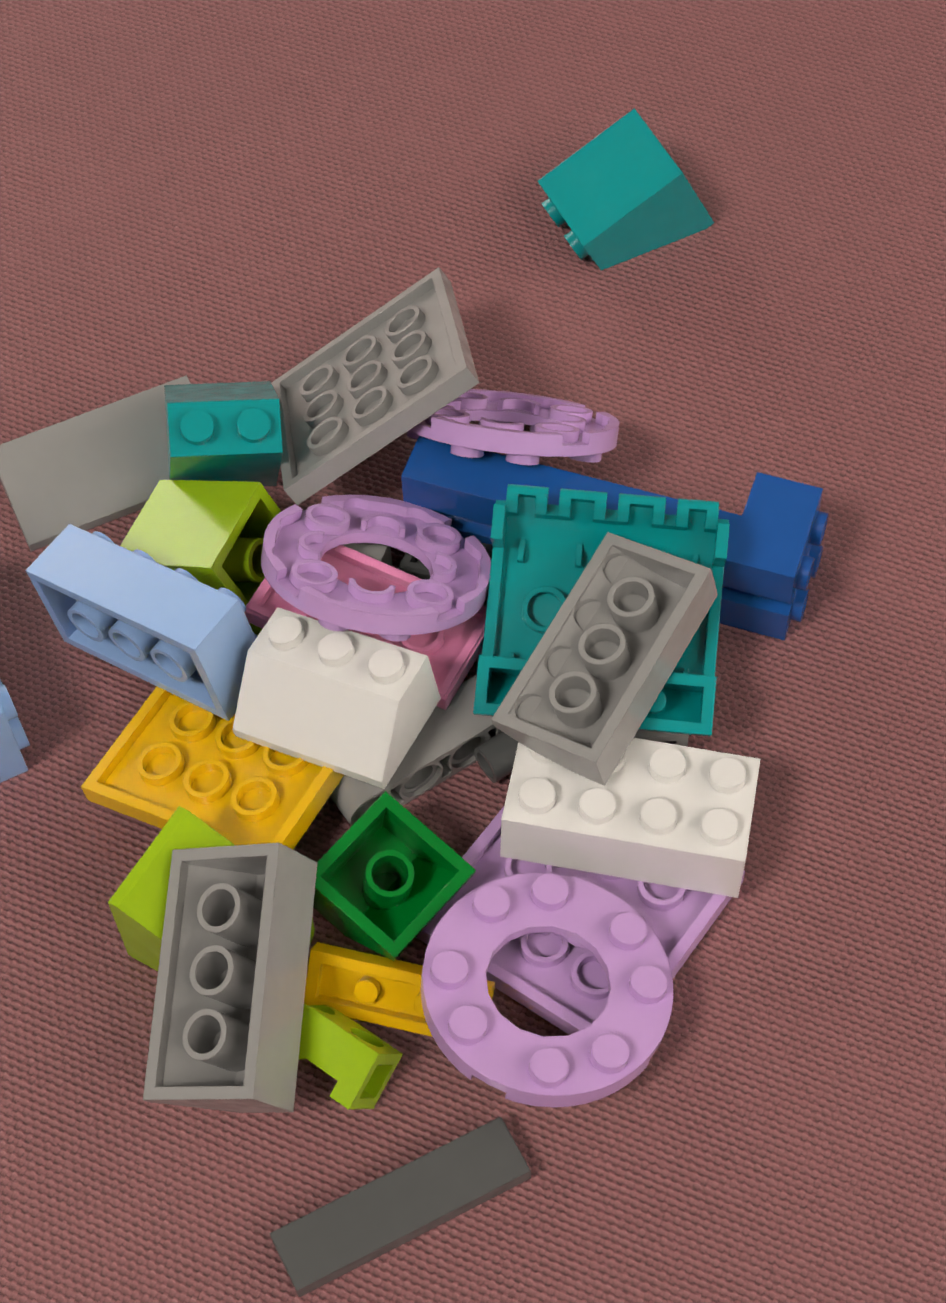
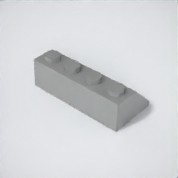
(232, 979)

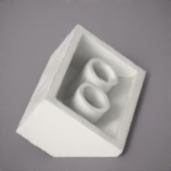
(334, 697)

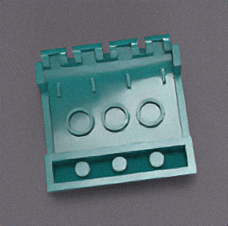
(544, 552)

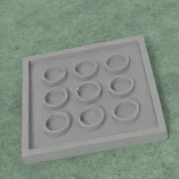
(372, 385)

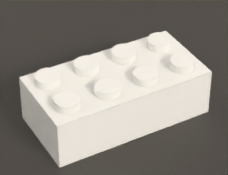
(660, 818)

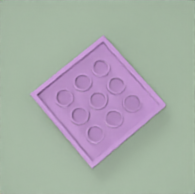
(565, 980)

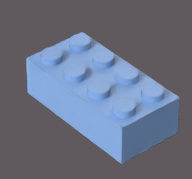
(145, 618)

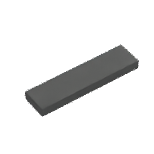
(400, 1206)

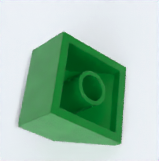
(387, 878)

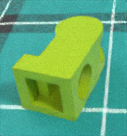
(348, 1054)

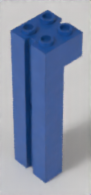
(769, 550)

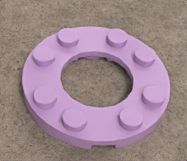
(555, 424)
(300, 538)
(533, 1066)

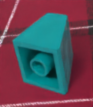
(622, 195)
(224, 432)

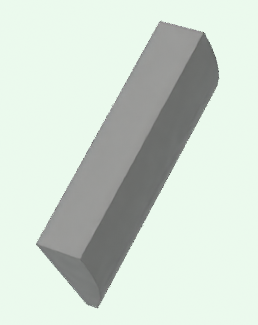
(87, 466)
(606, 656)

